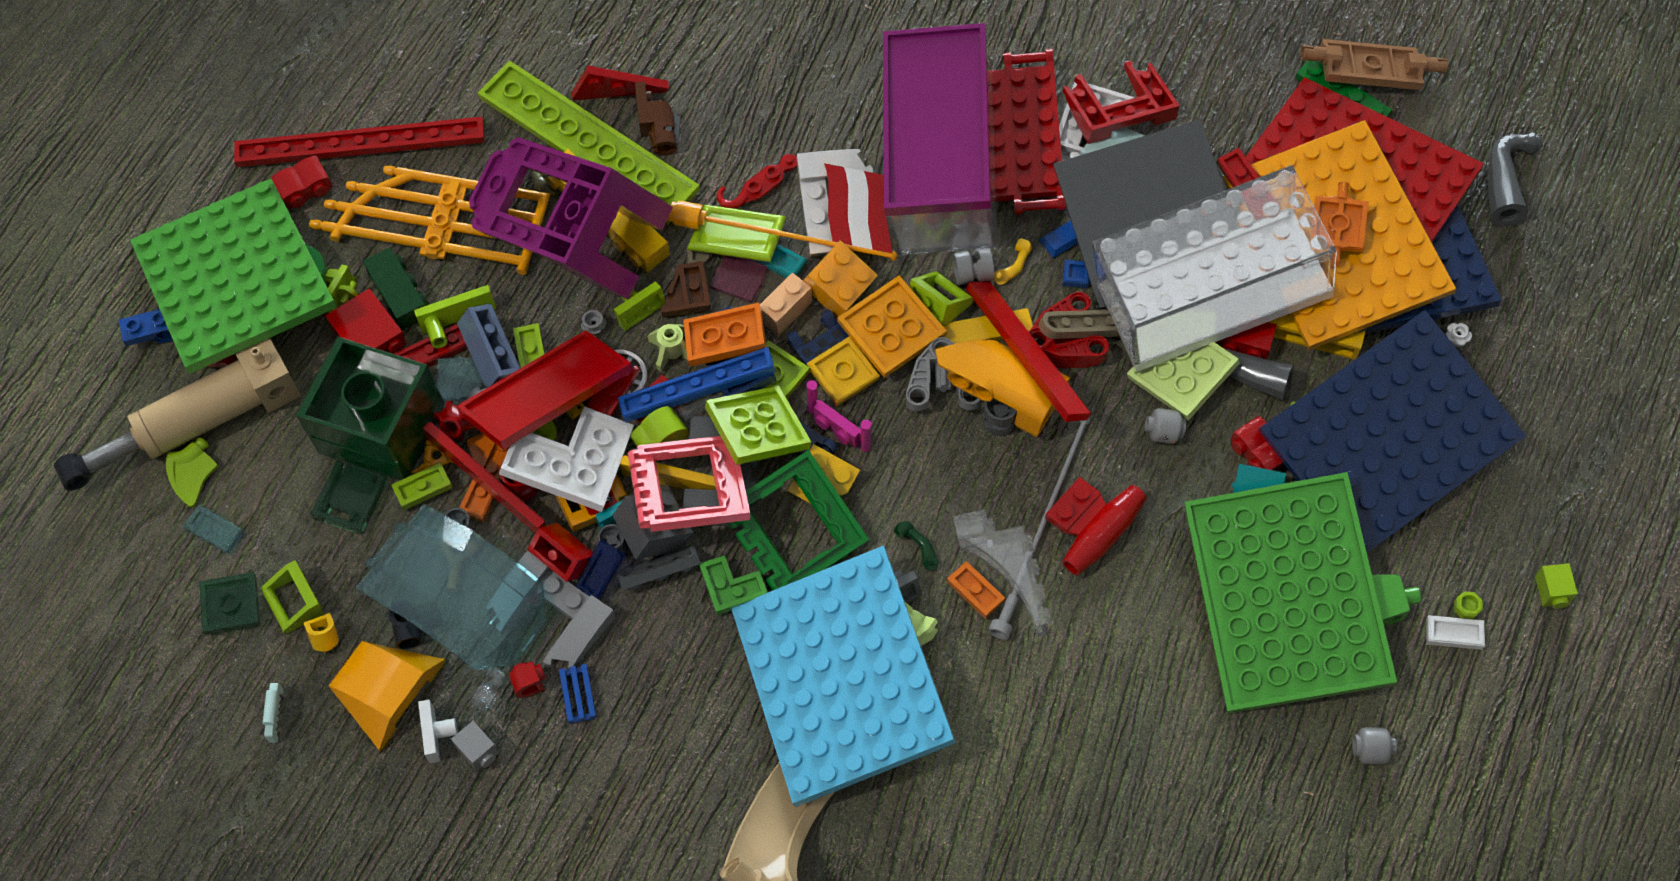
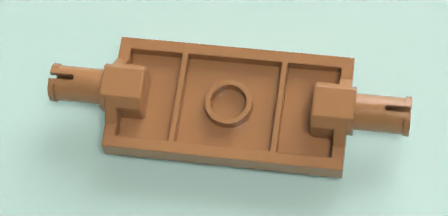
(1373, 63)

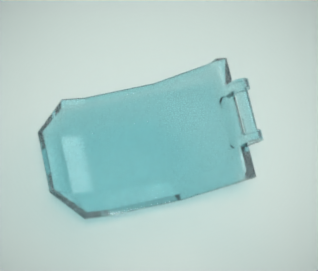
(457, 589)

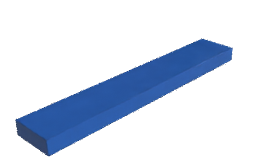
(697, 384)

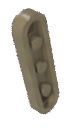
(1078, 324)

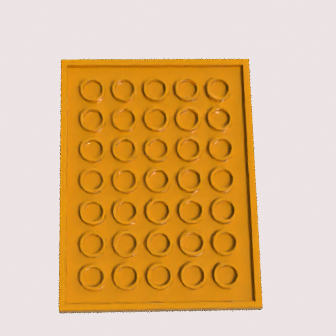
(1397, 261)

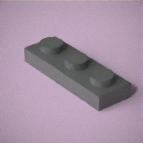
(658, 568)

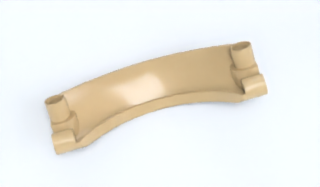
(771, 834)

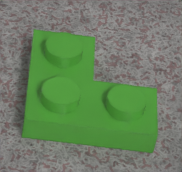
(725, 590)

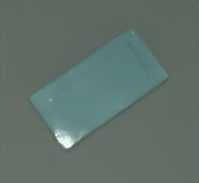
(213, 529)

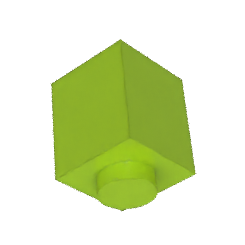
(1556, 585)

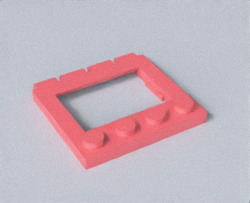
(647, 491)

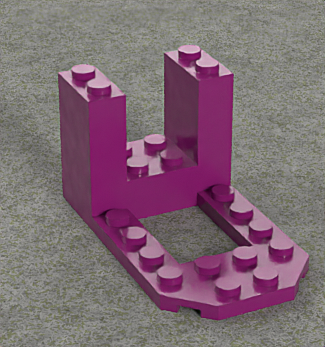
(579, 218)

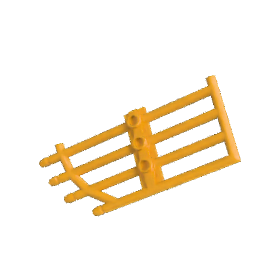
(440, 224)

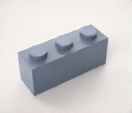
(487, 344)

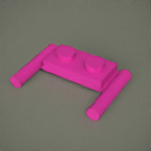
(842, 428)

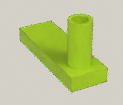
(449, 311)

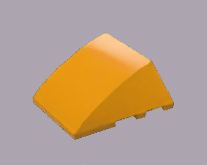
(380, 686)

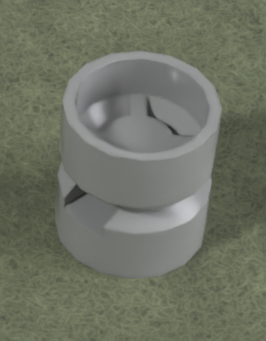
(973, 266)

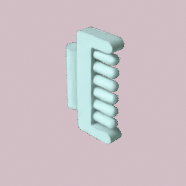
(271, 711)

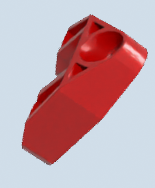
(1071, 351)

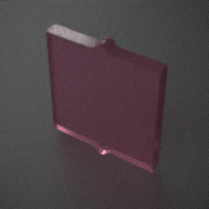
(739, 277)

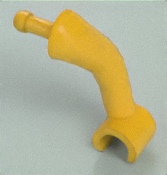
(1003, 276)

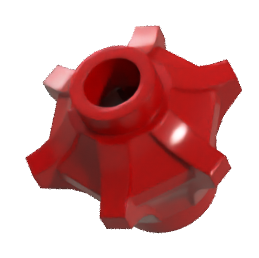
(451, 422)

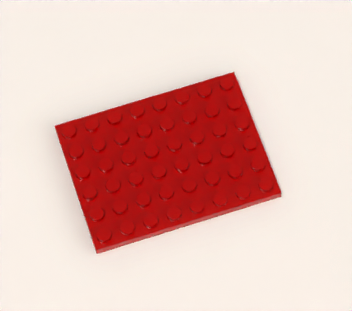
(1426, 169)

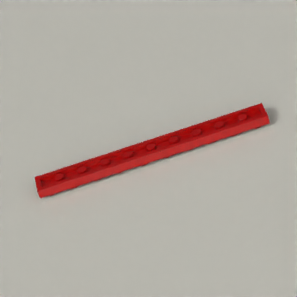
(359, 141)

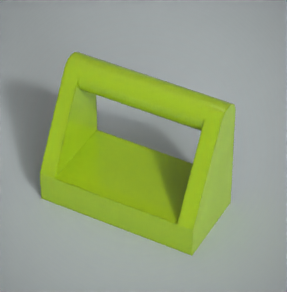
(939, 305)
(311, 610)

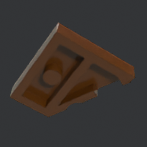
(688, 291)

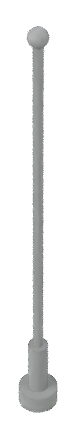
(1000, 627)

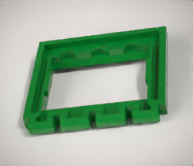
(827, 505)

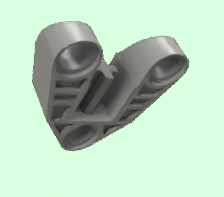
(920, 379)

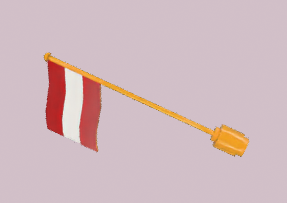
(853, 213)

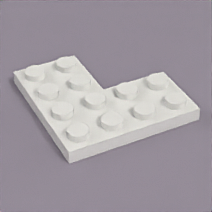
(576, 471)

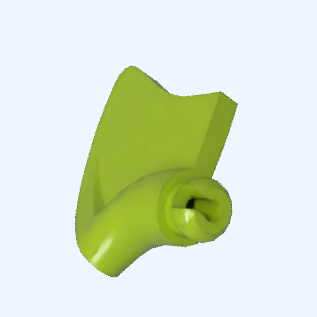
(189, 470)

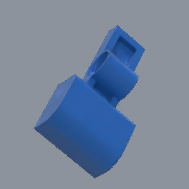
(144, 328)

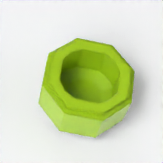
(1468, 605)

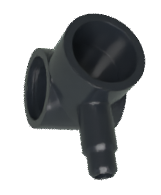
(405, 633)

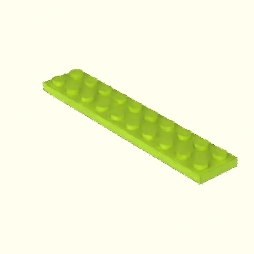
(571, 127)

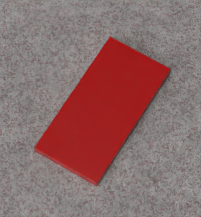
(544, 389)

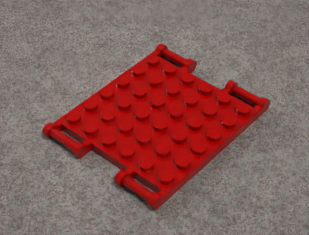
(1027, 133)

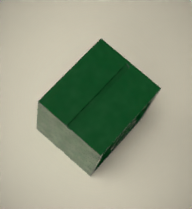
(370, 408)

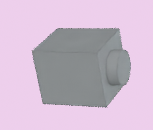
(475, 746)

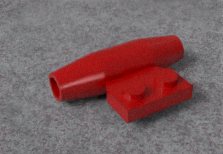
(1095, 524)

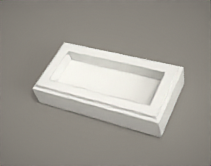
(1455, 632)

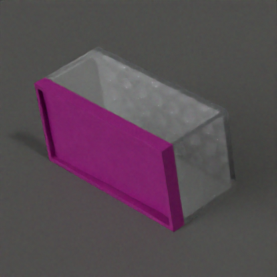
(939, 139)

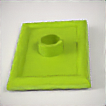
(737, 241)

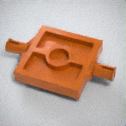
(1343, 220)

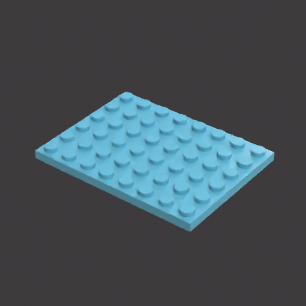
(841, 676)

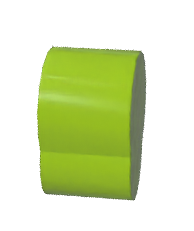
(660, 427)

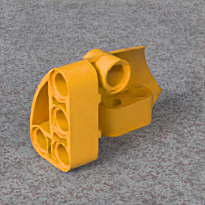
(993, 371)

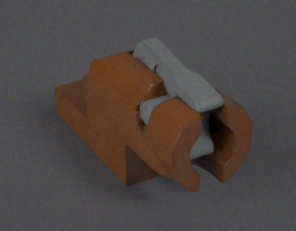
(657, 122)

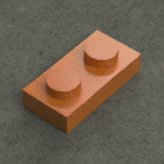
(975, 590)

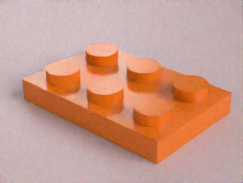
(724, 334)

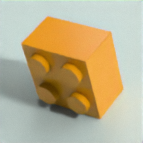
(839, 279)

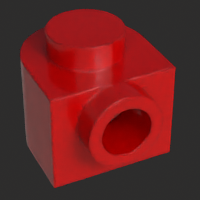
(527, 679)

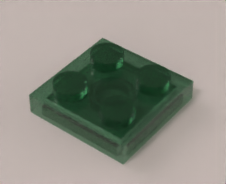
(229, 603)

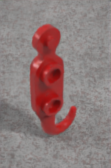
(760, 184)

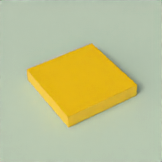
(843, 371)

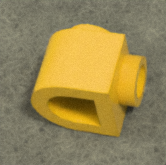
(325, 637)

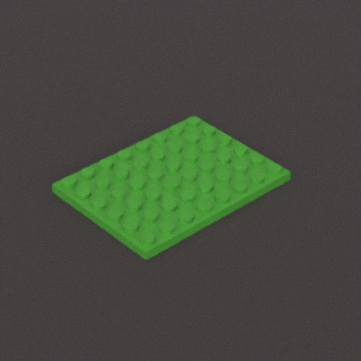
(231, 275)
(1289, 593)

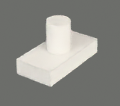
(433, 730)

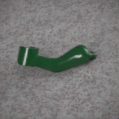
(929, 558)

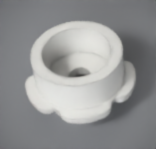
(1458, 340)

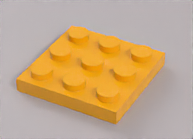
(891, 326)

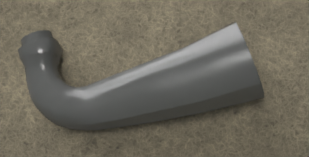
(1505, 196)
(1263, 374)

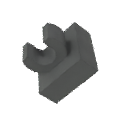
(908, 585)

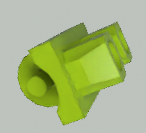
(341, 285)

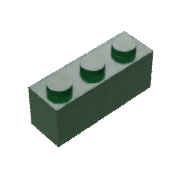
(395, 286)

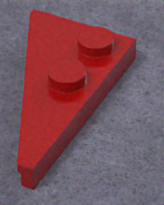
(607, 83)

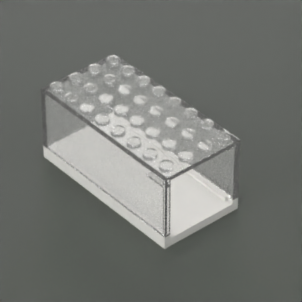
(1215, 268)

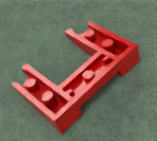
(1097, 122)

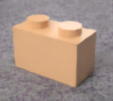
(785, 304)

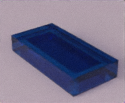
(600, 570)

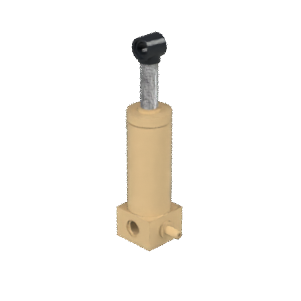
(191, 411)

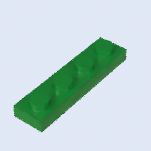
(1314, 71)

